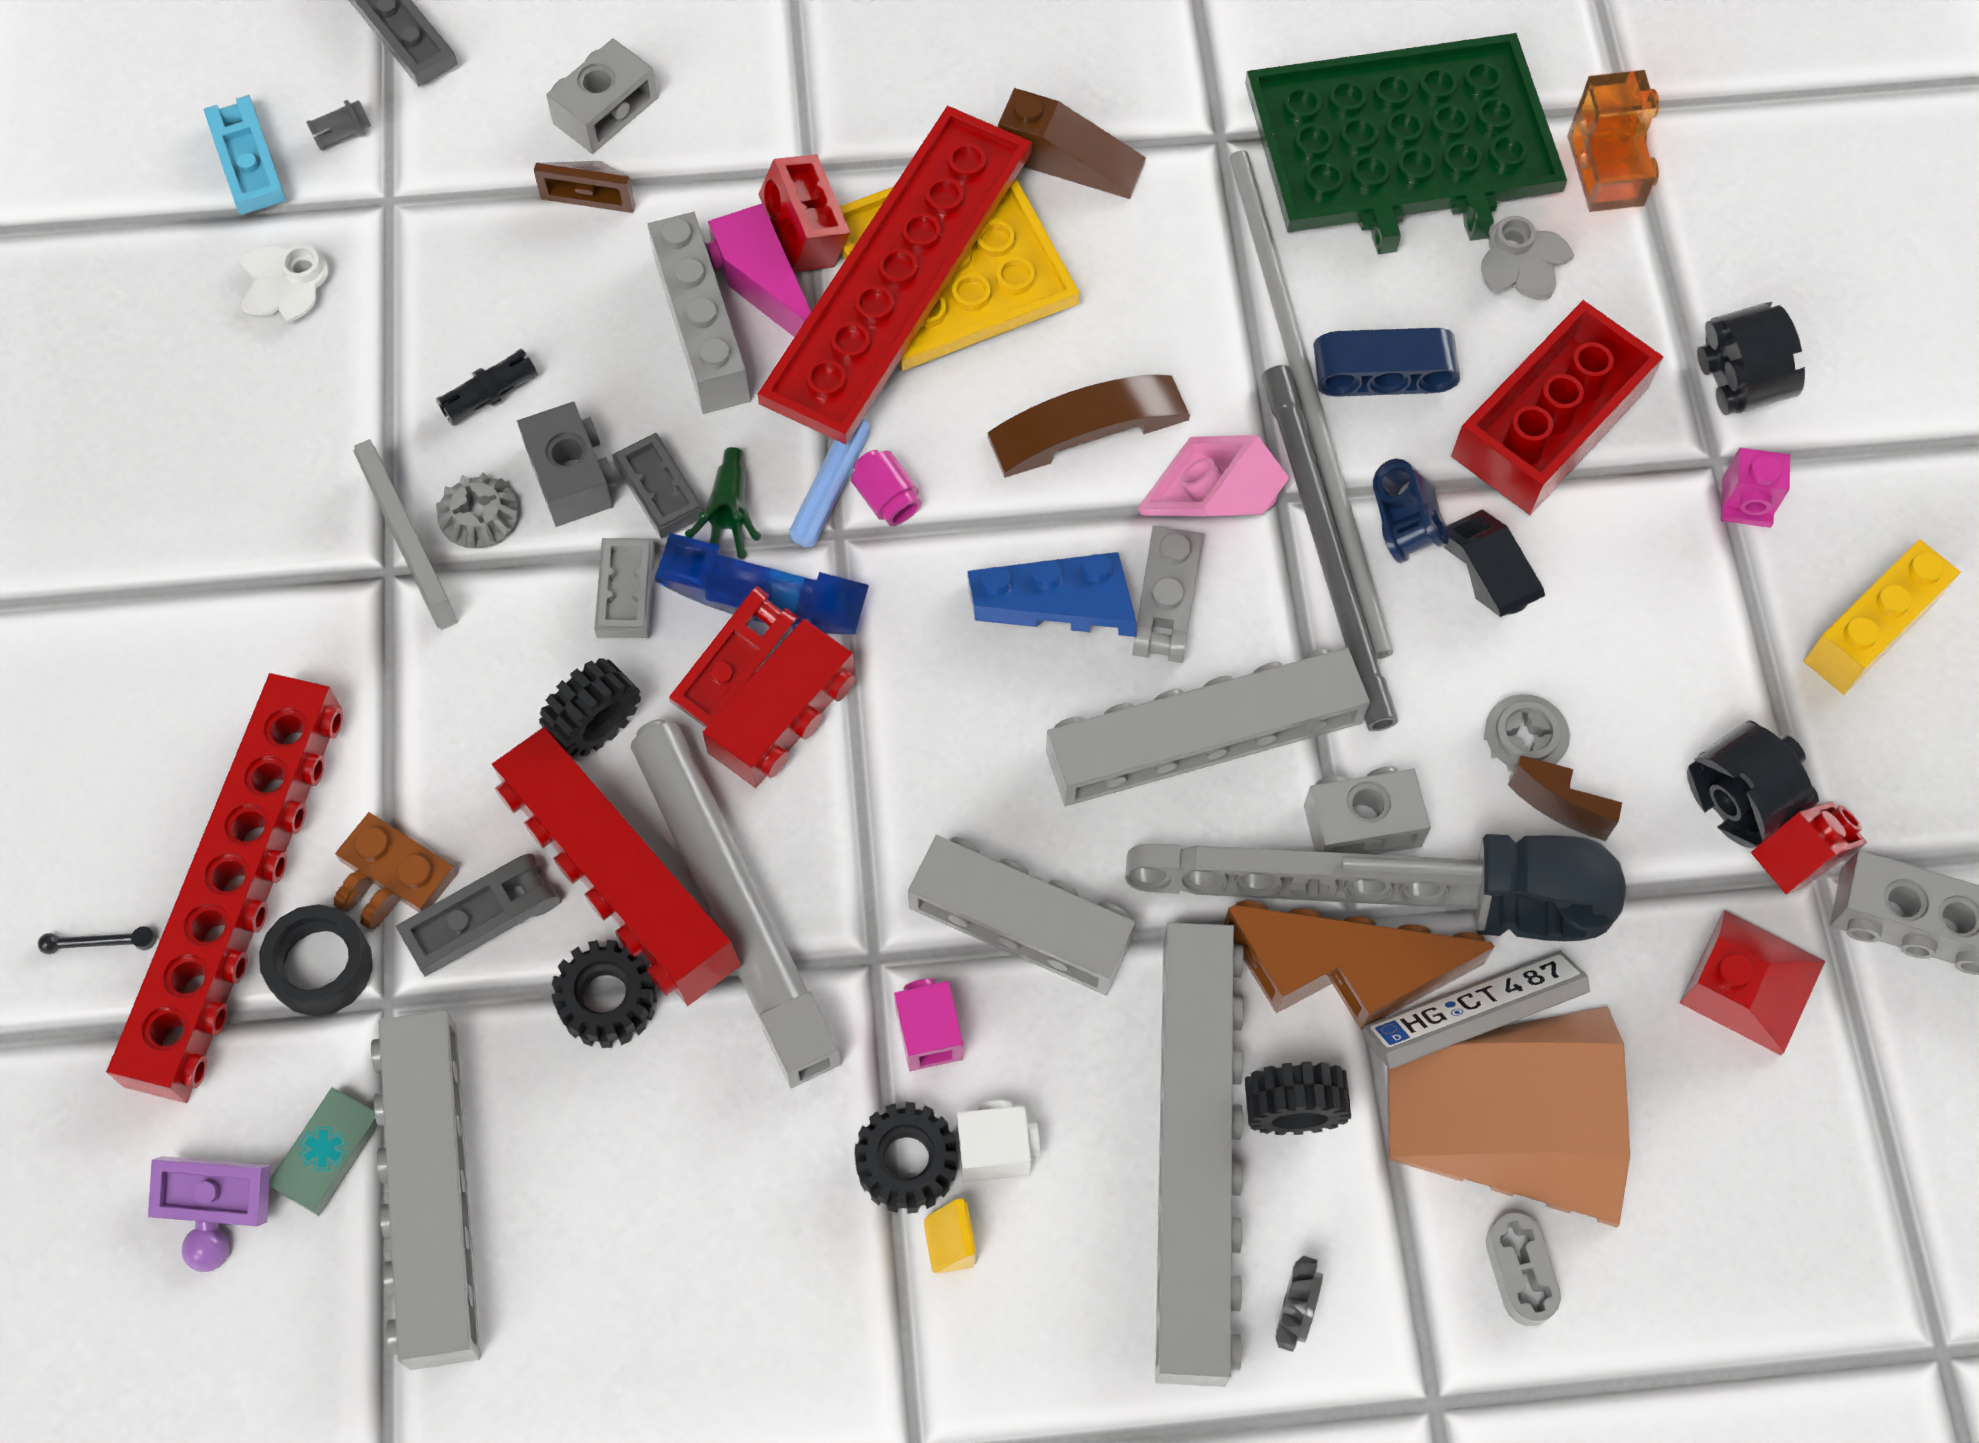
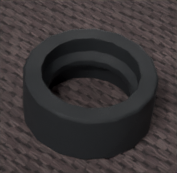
(296, 926)

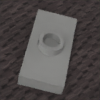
(624, 588)

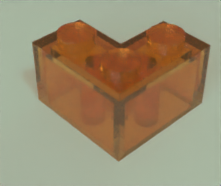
(1611, 140)

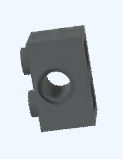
(568, 489)

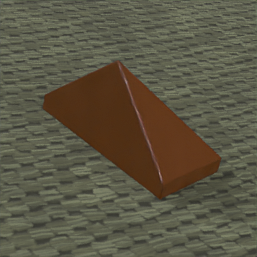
(585, 185)

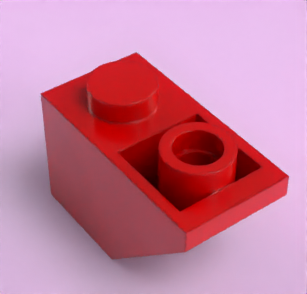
(1809, 845)

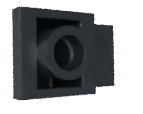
(1495, 563)

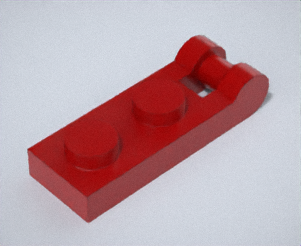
(732, 658)

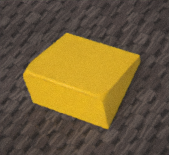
(950, 1238)

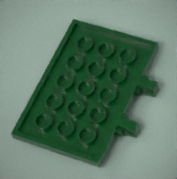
(1405, 136)

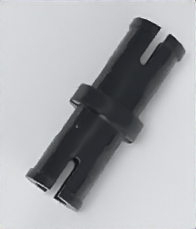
(486, 387)

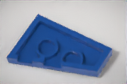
(1060, 590)

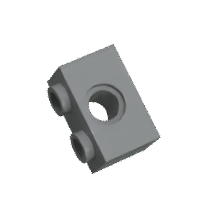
(602, 95)
(1393, 796)

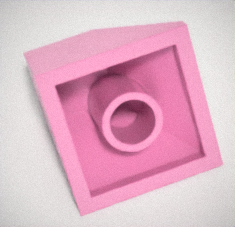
(1217, 479)

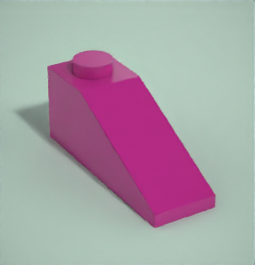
(757, 266)

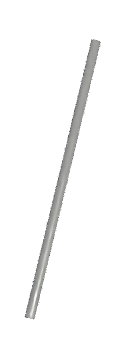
(1311, 405)

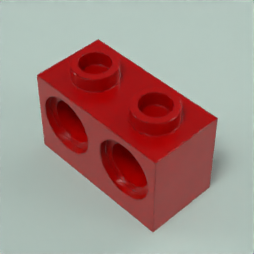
(804, 212)

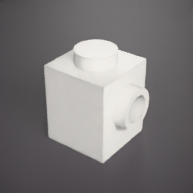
(996, 1141)

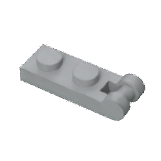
(1168, 592)

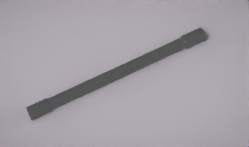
(1286, 409)

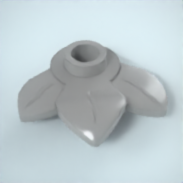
(1523, 264)

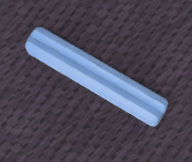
(827, 488)

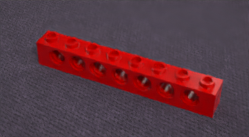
(174, 1070)

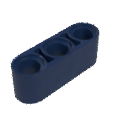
(1386, 362)

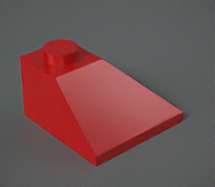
(1752, 982)

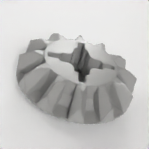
(462, 526)
(1540, 718)

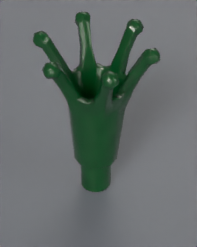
(728, 503)

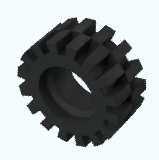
(590, 707)
(609, 1025)
(1297, 1098)
(898, 1124)

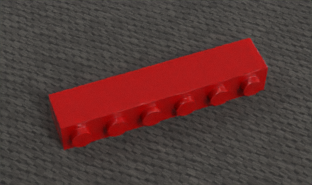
(616, 866)

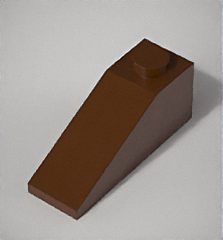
(1071, 145)

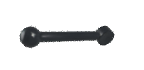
(141, 938)

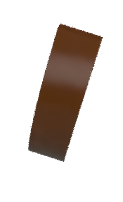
(1084, 416)

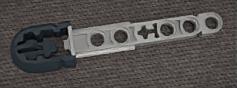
(1533, 887)

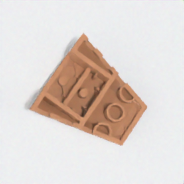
(1523, 1112)

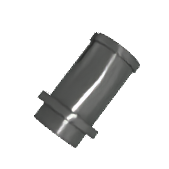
(343, 123)

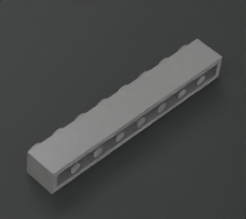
(1196, 1157)

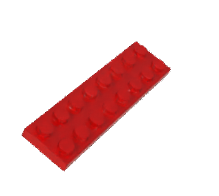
(894, 275)

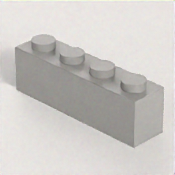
(699, 313)
(1021, 913)

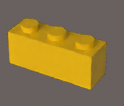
(1881, 616)

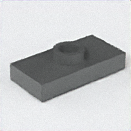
(658, 485)

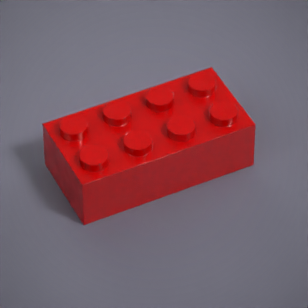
(1556, 406)

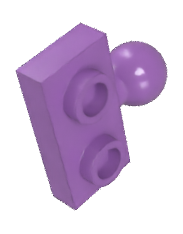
(209, 1195)

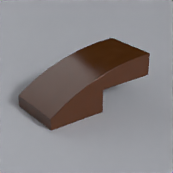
(1549, 791)

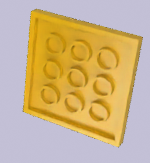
(1000, 285)

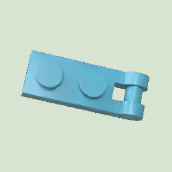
(244, 155)

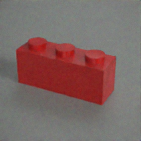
(780, 704)

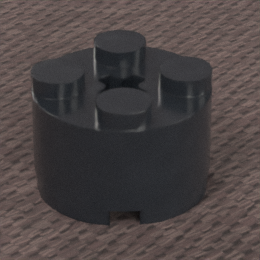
(1752, 358)
(1752, 782)

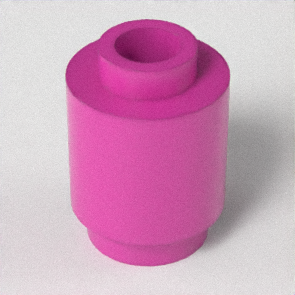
(886, 487)

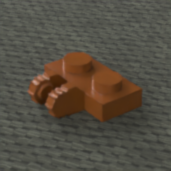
(393, 863)

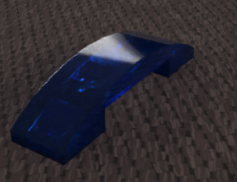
(723, 583)

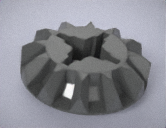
(1299, 1304)

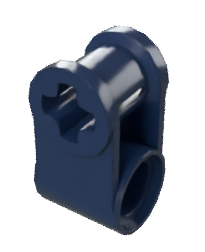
(1413, 517)

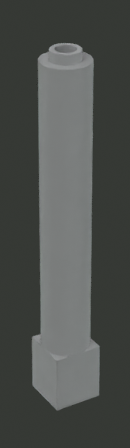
(735, 904)

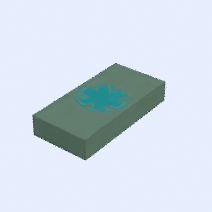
(324, 1151)

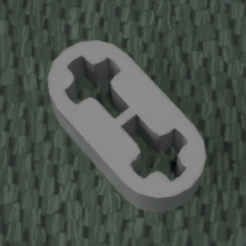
(1535, 1264)

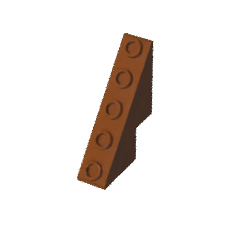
(1368, 964)

